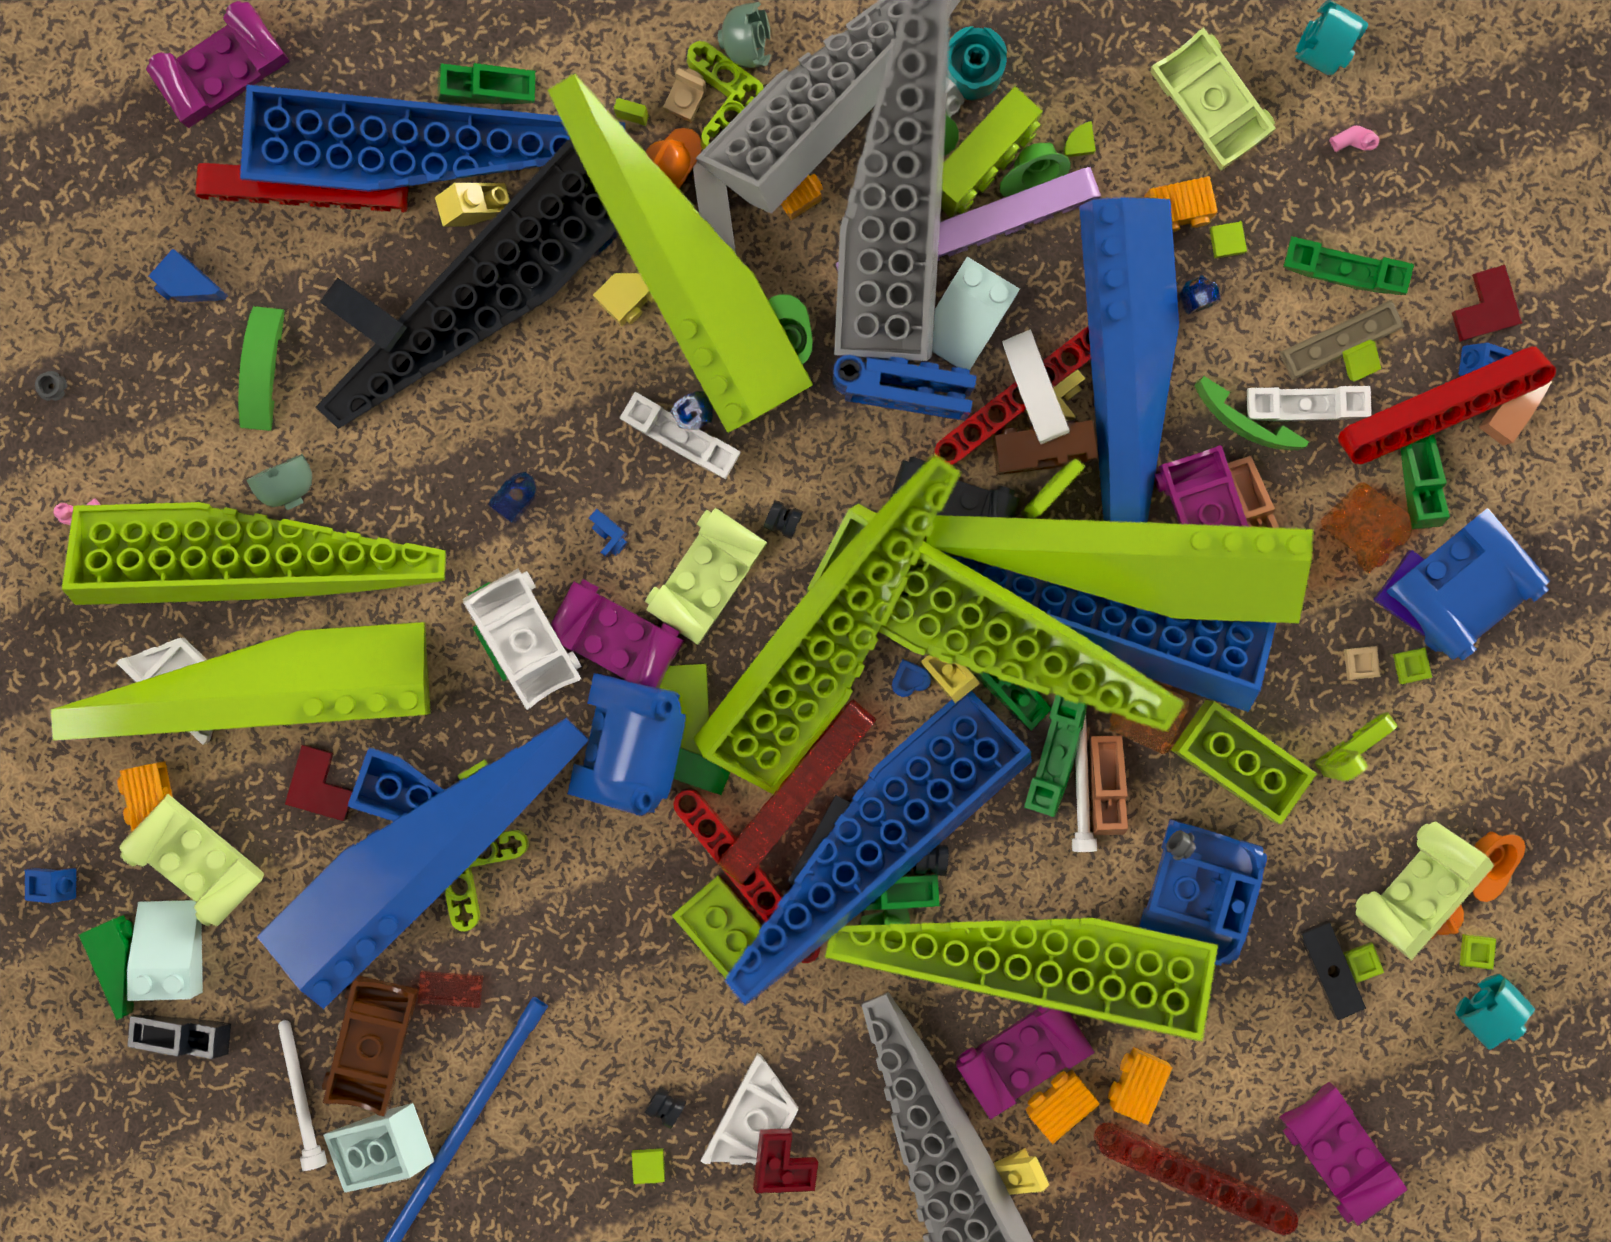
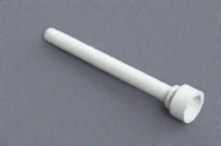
(1084, 839)
(312, 1156)

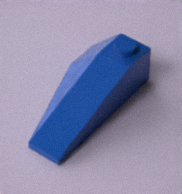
(390, 786)

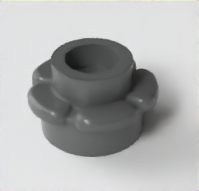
(43, 384)
(1181, 845)

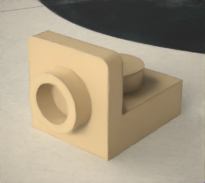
(686, 94)

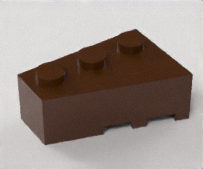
(1023, 452)

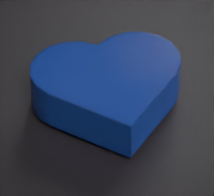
(910, 678)

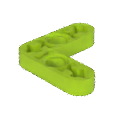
(734, 90)
(1345, 759)
(473, 907)

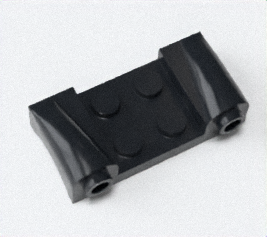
(964, 498)

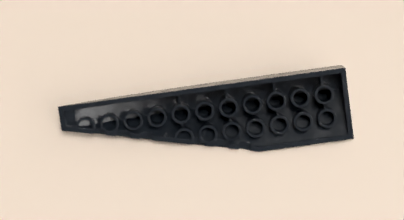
(495, 280)

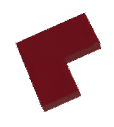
(1496, 307)
(309, 786)
(776, 1170)

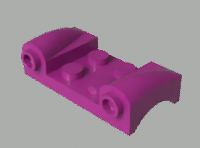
(217, 66)
(1202, 489)
(615, 636)
(1022, 1058)
(1343, 1155)

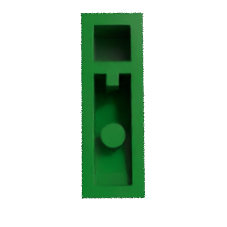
(1019, 700)
(109, 953)

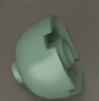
(743, 32)
(283, 483)

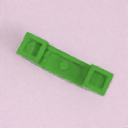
(258, 368)
(1214, 398)

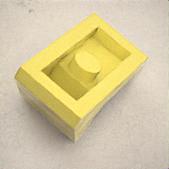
(1068, 388)
(952, 678)
(1021, 1173)

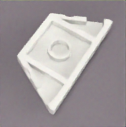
(161, 660)
(757, 1105)

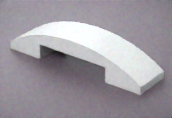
(714, 203)
(1035, 387)
(1308, 404)
(691, 444)

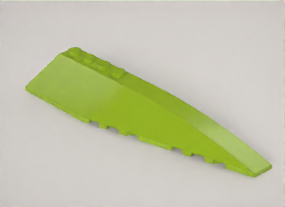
(689, 270)
(226, 555)
(271, 683)

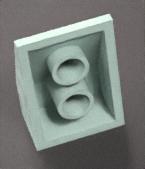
(970, 313)
(165, 952)
(379, 1149)

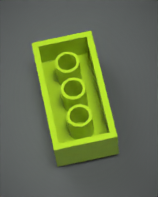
(988, 149)
(1243, 761)

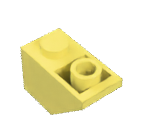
(471, 203)
(624, 296)

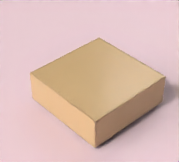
(1362, 663)

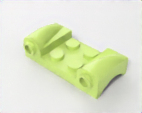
(1213, 99)
(706, 576)
(192, 860)
(1425, 890)

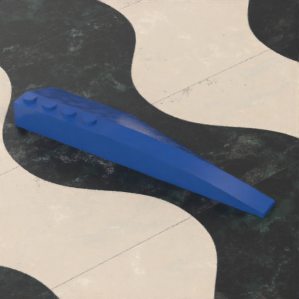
(385, 141)
(1131, 342)
(1195, 655)
(888, 828)
(400, 870)

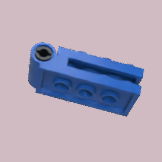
(927, 378)

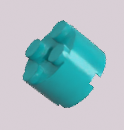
(1330, 38)
(976, 46)
(1495, 1011)

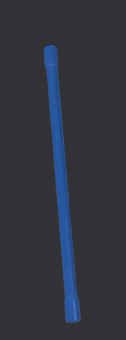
(526, 1024)

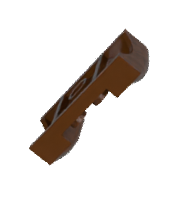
(369, 1044)

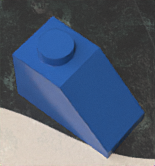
(183, 281)

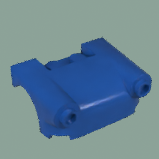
(1469, 586)
(629, 746)
(1208, 893)

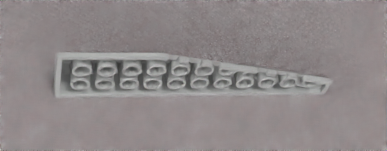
(806, 110)
(896, 200)
(947, 1163)

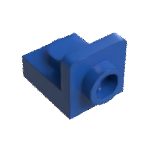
(1480, 355)
(606, 527)
(50, 885)

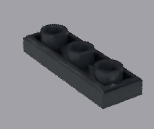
(1340, 986)

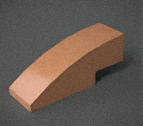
(1509, 419)
(1252, 494)
(1108, 785)

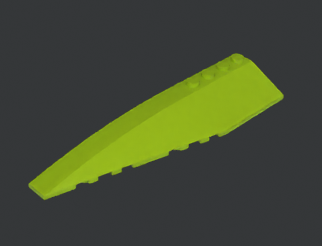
(1149, 566)
(982, 626)
(821, 646)
(1055, 964)

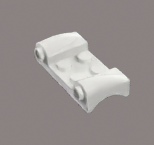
(522, 637)

